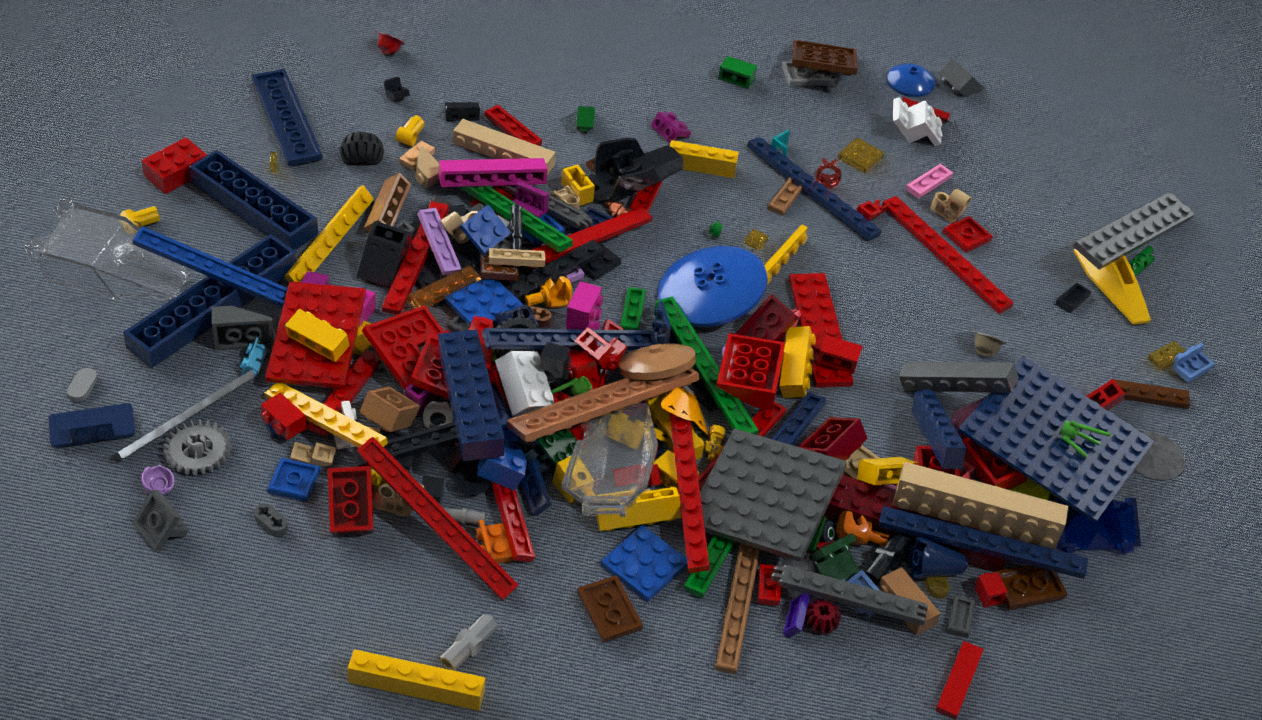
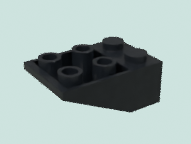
(383, 254)

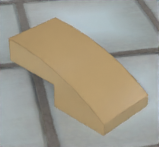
(319, 455)

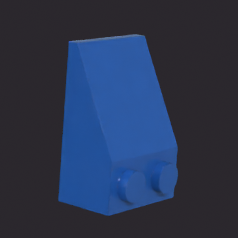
(504, 470)

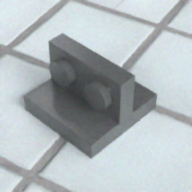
(159, 521)

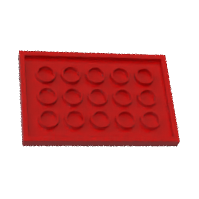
(300, 365)

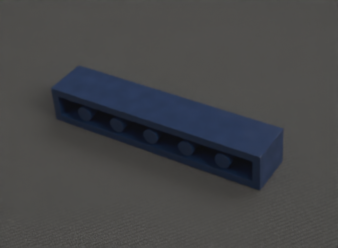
(938, 430)

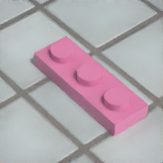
(929, 181)

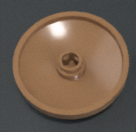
(657, 361)

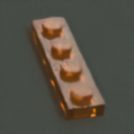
(440, 289)

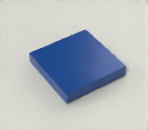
(294, 479)

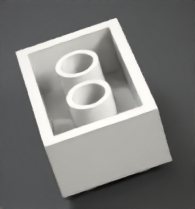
(524, 381)

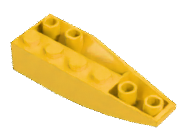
(1120, 286)

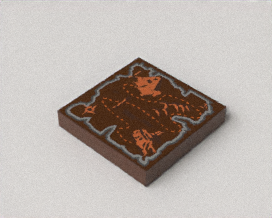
(502, 272)

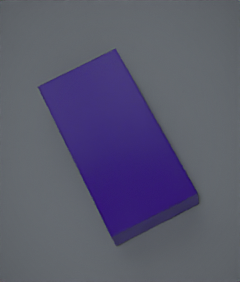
(796, 615)

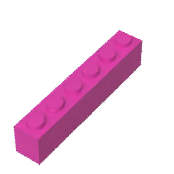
(492, 172)

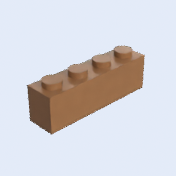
(389, 201)

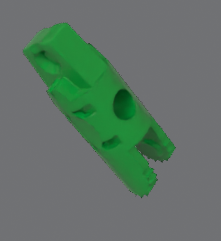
(1142, 260)

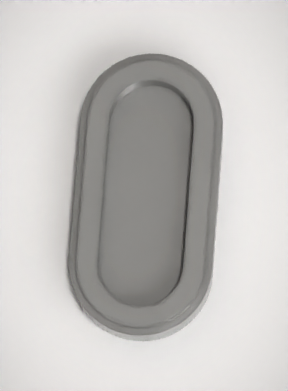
(82, 384)

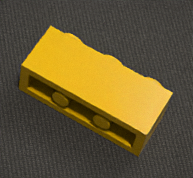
(317, 335)
(881, 470)

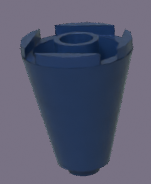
(934, 560)

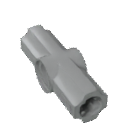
(468, 642)

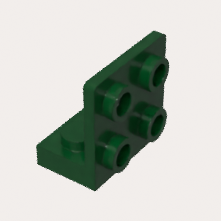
(836, 559)

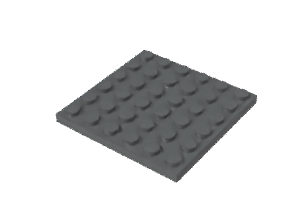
(769, 493)

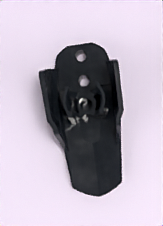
(625, 169)

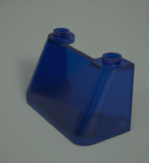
(1113, 530)

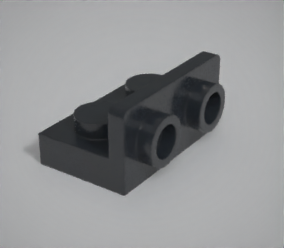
(462, 110)

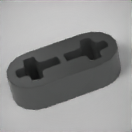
(274, 517)

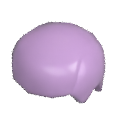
(157, 479)

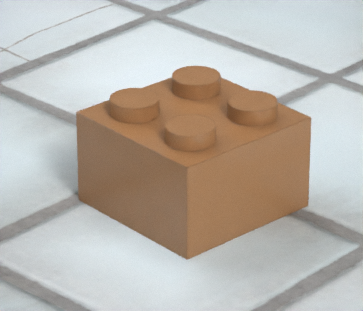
(389, 409)

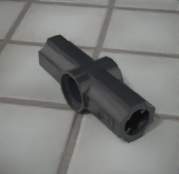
(888, 556)

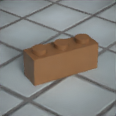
(902, 585)

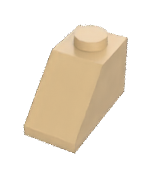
(426, 169)

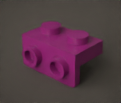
(669, 126)
(531, 199)

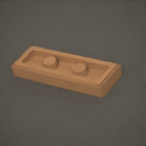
(785, 197)

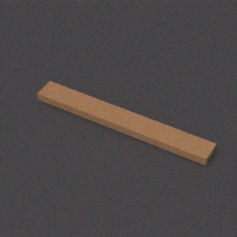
(737, 609)

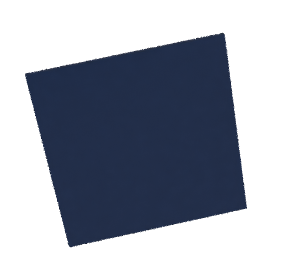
(1025, 434)

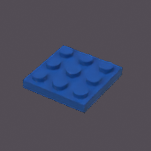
(482, 299)
(644, 563)

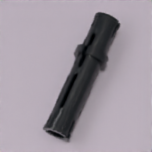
(516, 237)

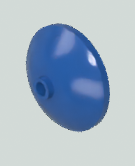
(911, 80)

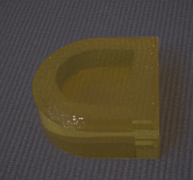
(274, 163)
(938, 587)

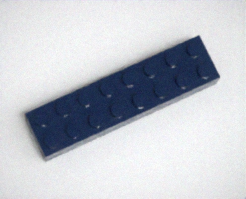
(253, 200)
(470, 395)

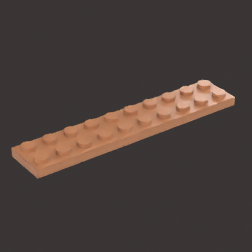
(593, 404)

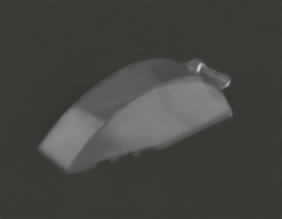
(613, 461)

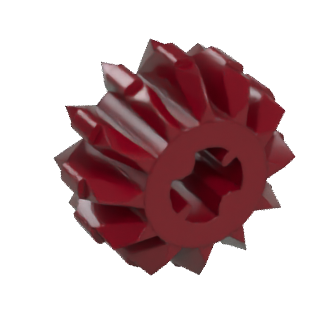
(822, 616)

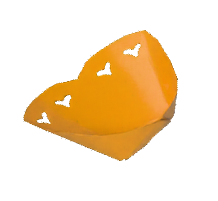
(684, 401)

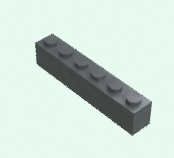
(959, 377)

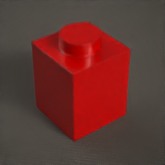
(991, 589)

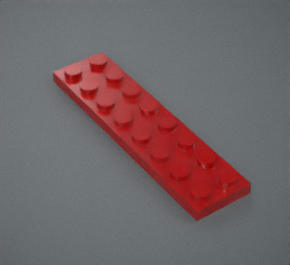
(817, 310)

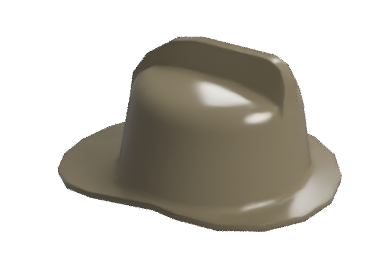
(987, 345)

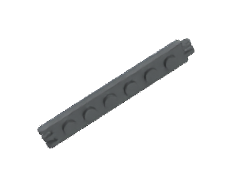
(559, 210)
(850, 594)

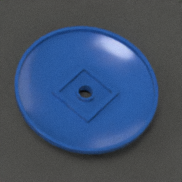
(733, 292)

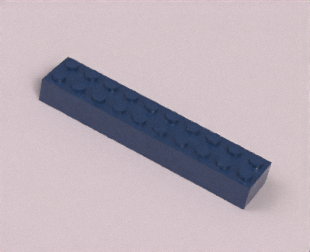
(191, 311)

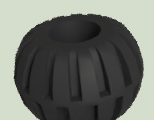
(360, 148)

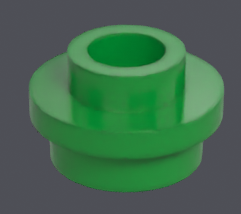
(715, 229)

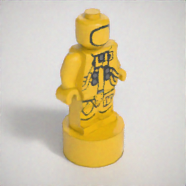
(713, 447)

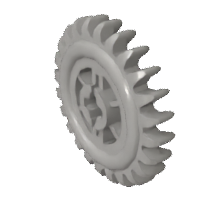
(196, 441)

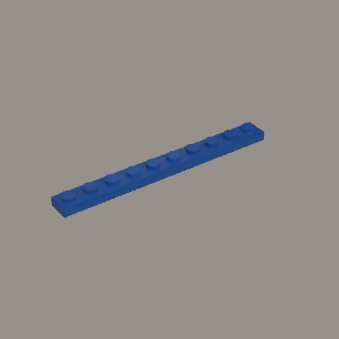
(210, 266)

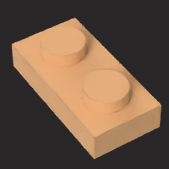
(409, 159)

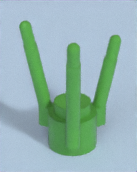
(579, 386)
(1071, 430)

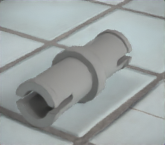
(466, 516)

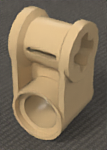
(567, 196)

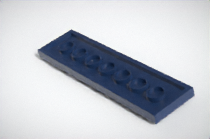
(286, 117)

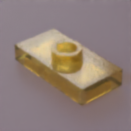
(1165, 356)

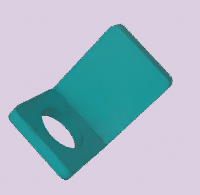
(780, 141)

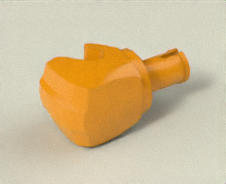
(552, 294)

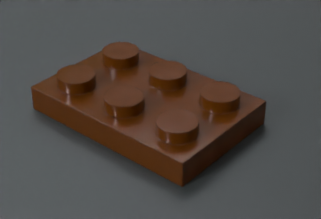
(1031, 586)
(609, 609)

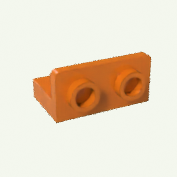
(494, 541)

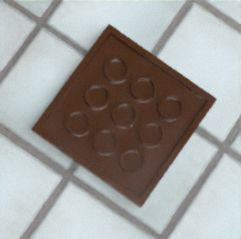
(824, 57)

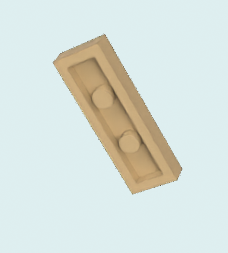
(516, 257)

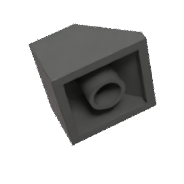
(960, 79)

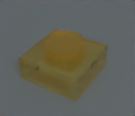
(756, 239)

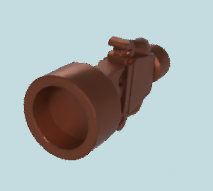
(616, 208)

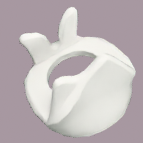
(437, 407)

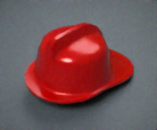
(389, 44)

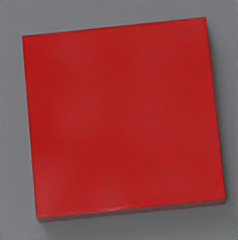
(967, 234)

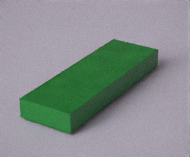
(633, 309)

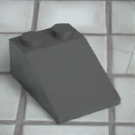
(238, 327)

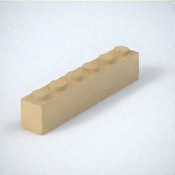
(498, 145)

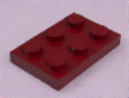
(769, 320)

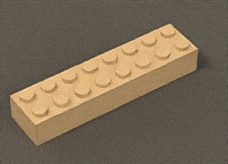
(980, 506)

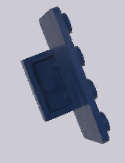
(91, 425)

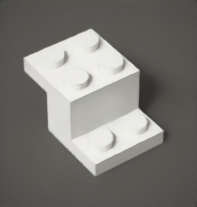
(917, 121)

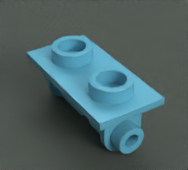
(254, 353)

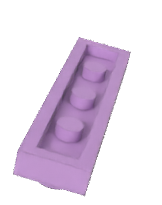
(439, 241)

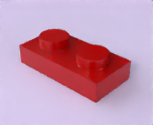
(768, 590)

